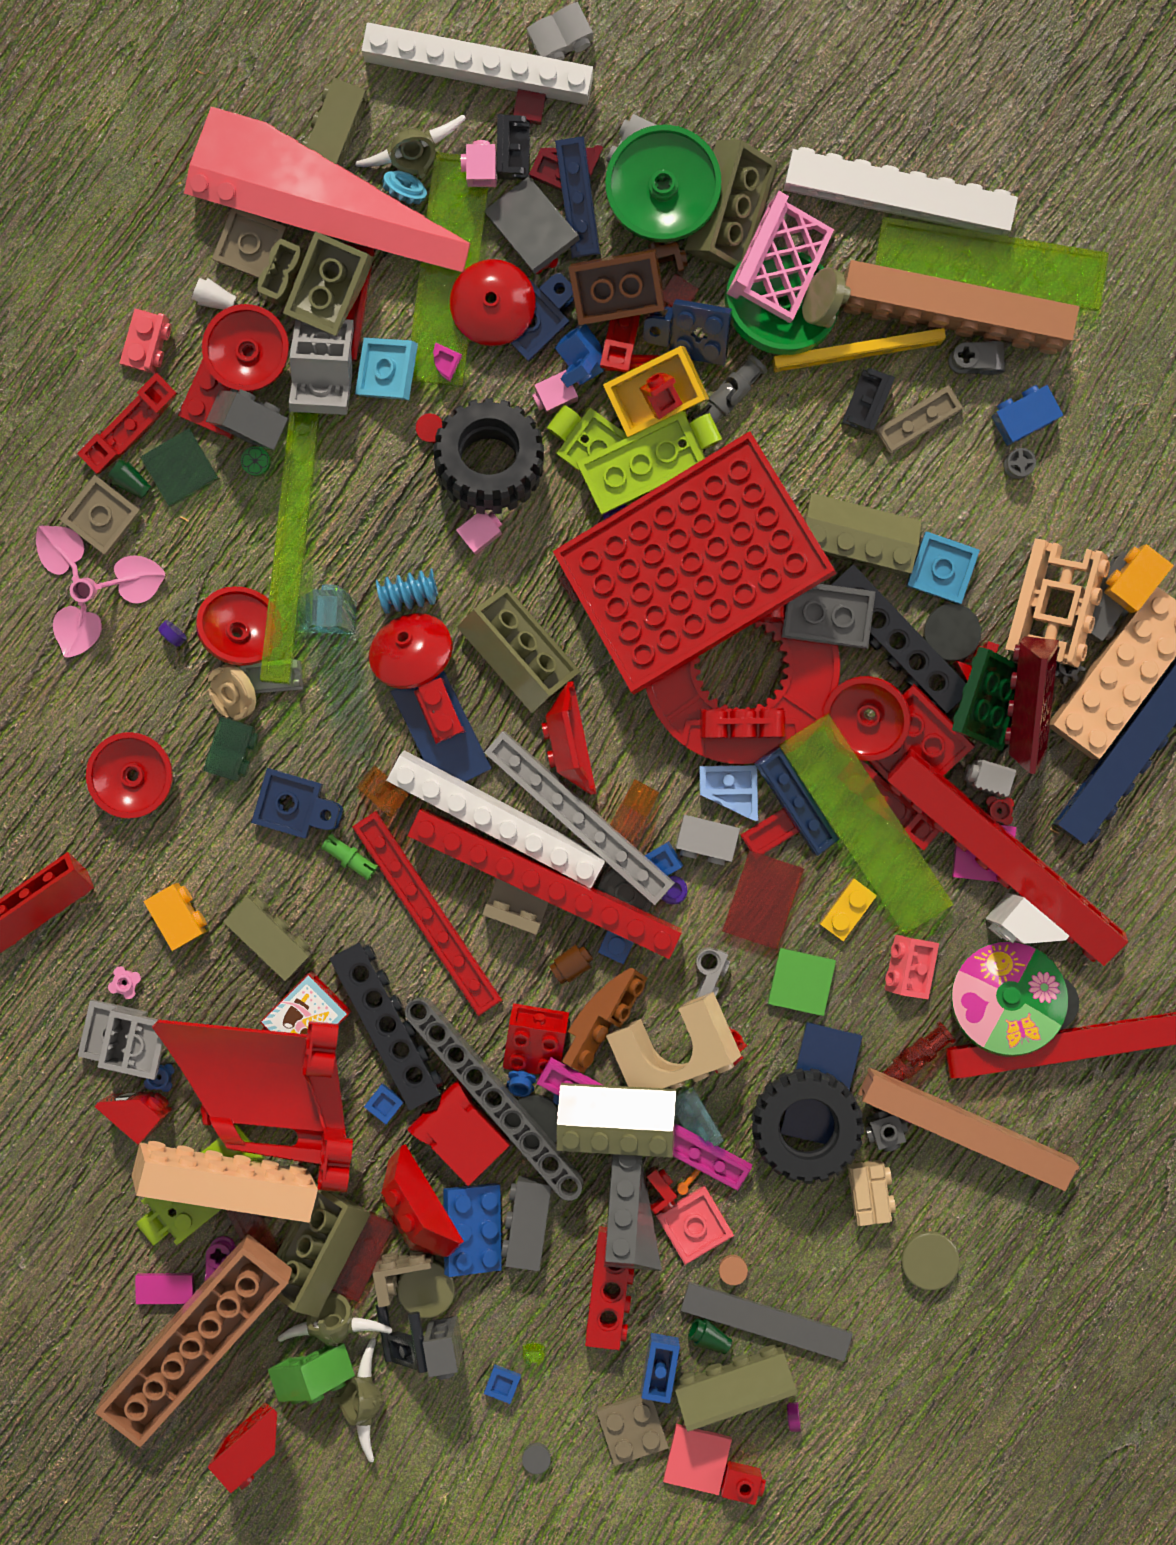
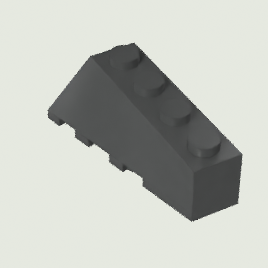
(630, 1224)

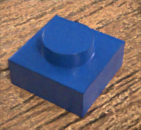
(665, 858)
(615, 947)
(384, 1103)
(502, 1384)

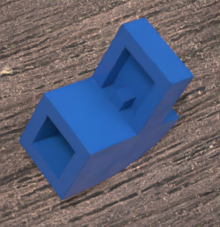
(582, 354)

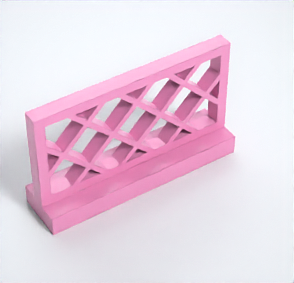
(757, 253)

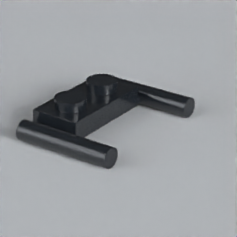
(402, 1347)

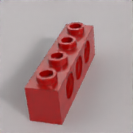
(598, 1332)

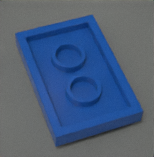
(477, 1218)

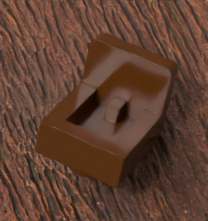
(669, 253)

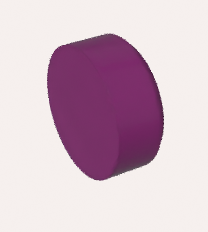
(794, 1417)

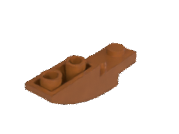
(607, 1007)

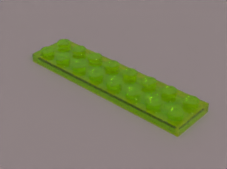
(463, 213)
(995, 261)
(866, 823)

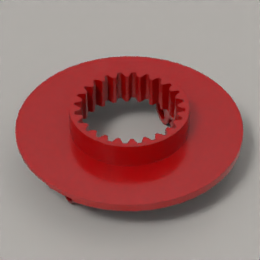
(748, 733)

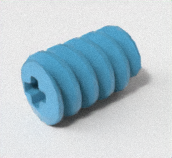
(407, 591)

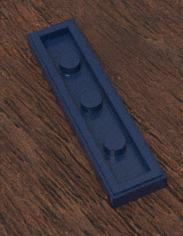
(578, 195)
(796, 801)

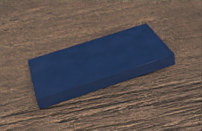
(458, 755)
(829, 1052)

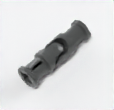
(726, 397)

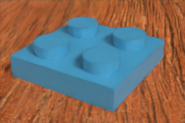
(942, 568)

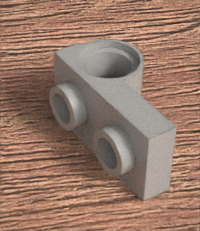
(712, 974)

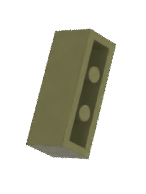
(337, 120)
(268, 936)

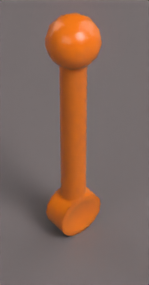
(682, 1187)

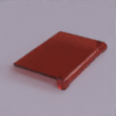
(763, 899)

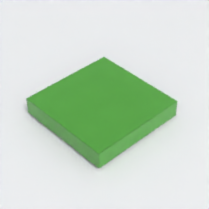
(801, 981)

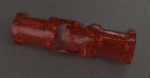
(921, 1052)

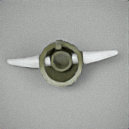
(412, 149)
(333, 1323)
(361, 1400)

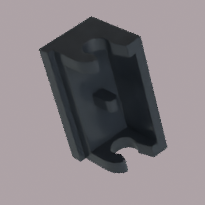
(513, 147)
(868, 400)

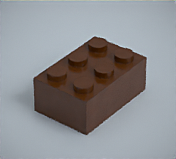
(617, 287)

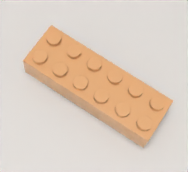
(1119, 677)
(224, 1181)

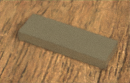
(919, 419)

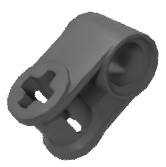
(982, 357)

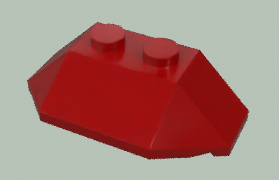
(568, 740)
(417, 1208)

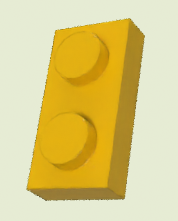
(848, 909)

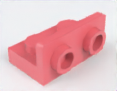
(145, 341)
(911, 967)

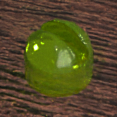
(533, 1353)

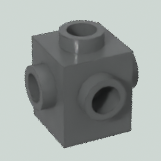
(877, 1125)

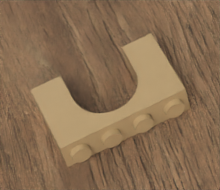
(711, 1041)

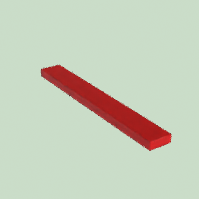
(427, 913)

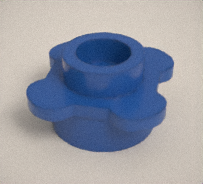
(163, 1083)
(520, 1083)

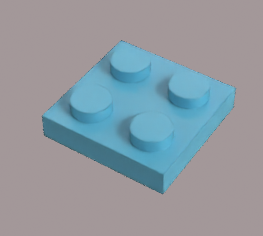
(386, 368)

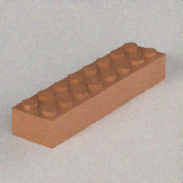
(959, 307)
(194, 1340)

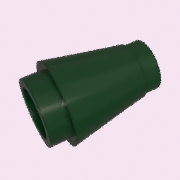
(129, 479)
(707, 1336)

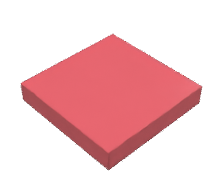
(695, 1225)
(697, 1459)

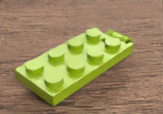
(571, 428)
(646, 459)
(188, 1217)

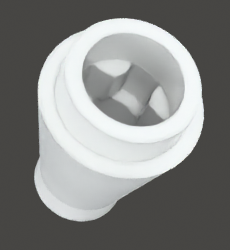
(212, 295)

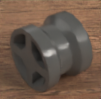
(1025, 462)

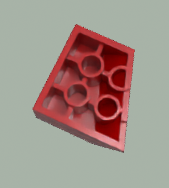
(245, 1449)

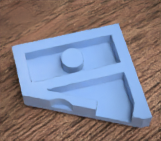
(731, 787)

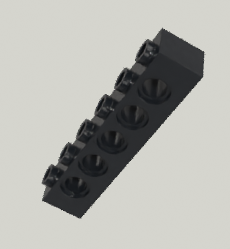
(913, 643)
(413, 1092)

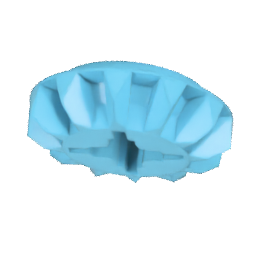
(404, 187)

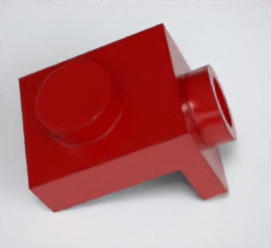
(661, 394)
(662, 1183)

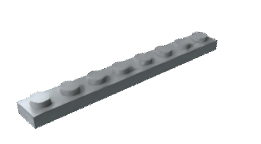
(579, 817)

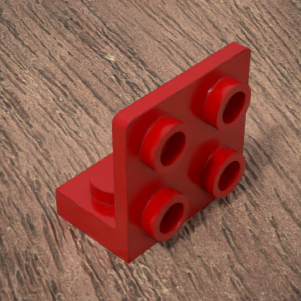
(534, 1038)

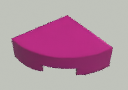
(446, 361)

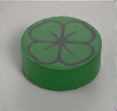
(255, 461)

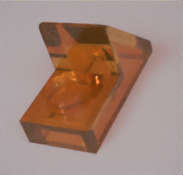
(381, 792)
(634, 810)

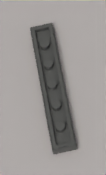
(766, 1321)

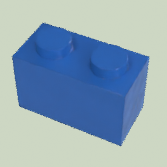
(1026, 415)
(660, 1368)

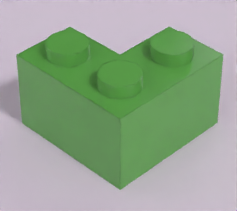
(311, 1375)

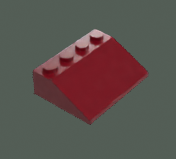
(1032, 701)

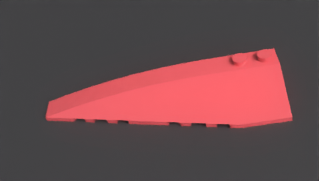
(278, 178)

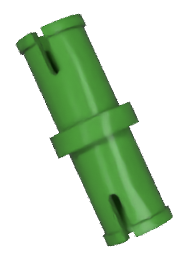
(349, 857)

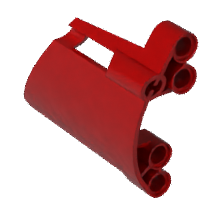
(270, 1083)

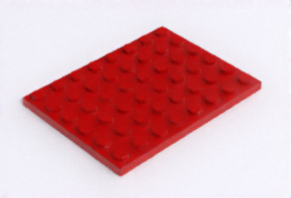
(693, 562)

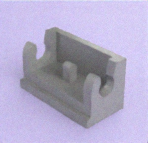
(254, 671)

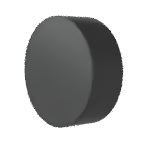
(536, 1458)

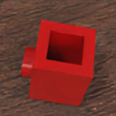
(742, 1483)

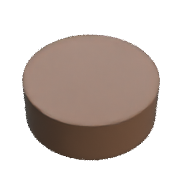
(733, 1269)

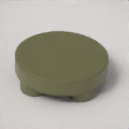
(825, 297)
(930, 1260)
(426, 1291)

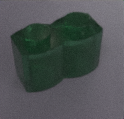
(230, 749)

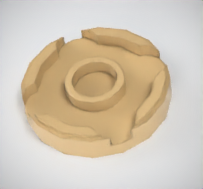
(232, 692)

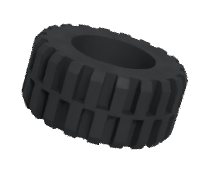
(481, 422)
(815, 1163)

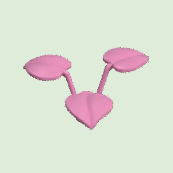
(76, 628)

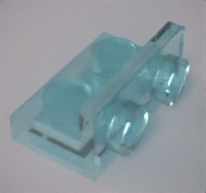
(696, 1117)

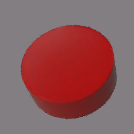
(427, 427)

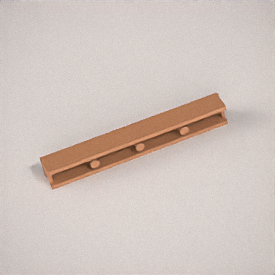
(967, 1129)

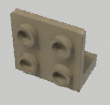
(515, 907)
(392, 1264)

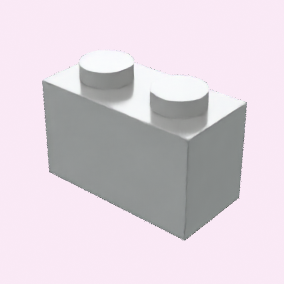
(707, 838)

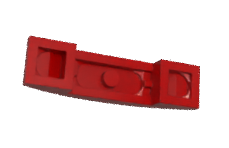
(620, 343)
(129, 425)
(917, 825)

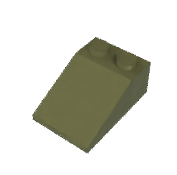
(328, 283)

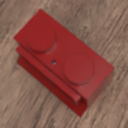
(438, 710)

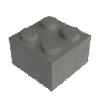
(246, 419)

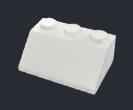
(1021, 921)

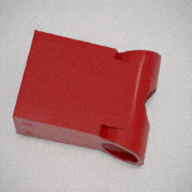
(461, 1133)

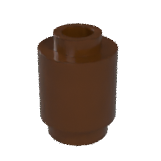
(571, 964)

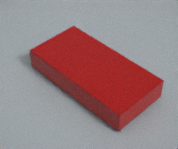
(769, 832)

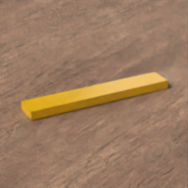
(859, 350)

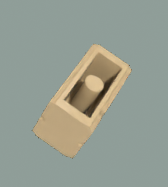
(870, 1192)

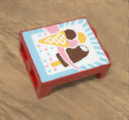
(304, 1003)

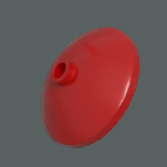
(498, 321)
(235, 331)
(230, 612)
(411, 661)
(870, 736)
(110, 769)

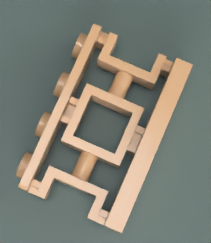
(1036, 593)

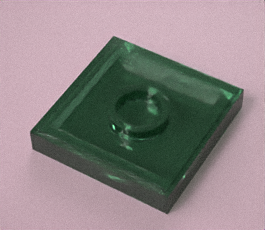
(179, 467)

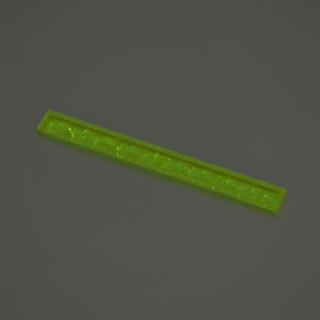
(290, 548)

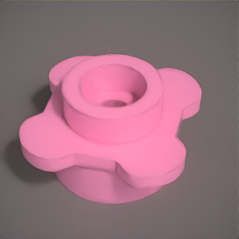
(132, 979)

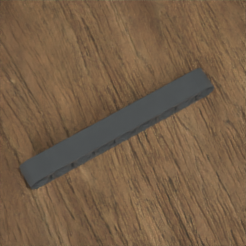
(499, 1111)

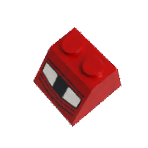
(135, 1112)

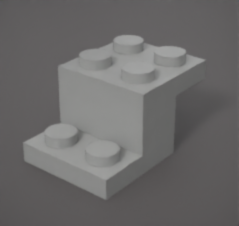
(320, 369)
(121, 1040)

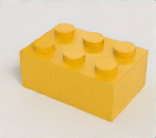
(630, 402)

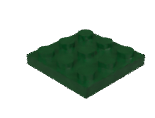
(986, 700)

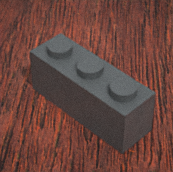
(1108, 610)
(526, 1223)
(443, 1347)

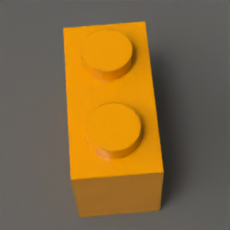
(1137, 578)
(176, 916)

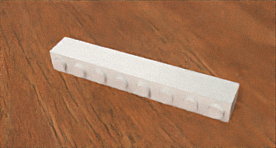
(477, 63)
(900, 192)
(496, 818)

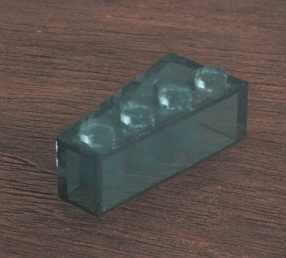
(327, 611)

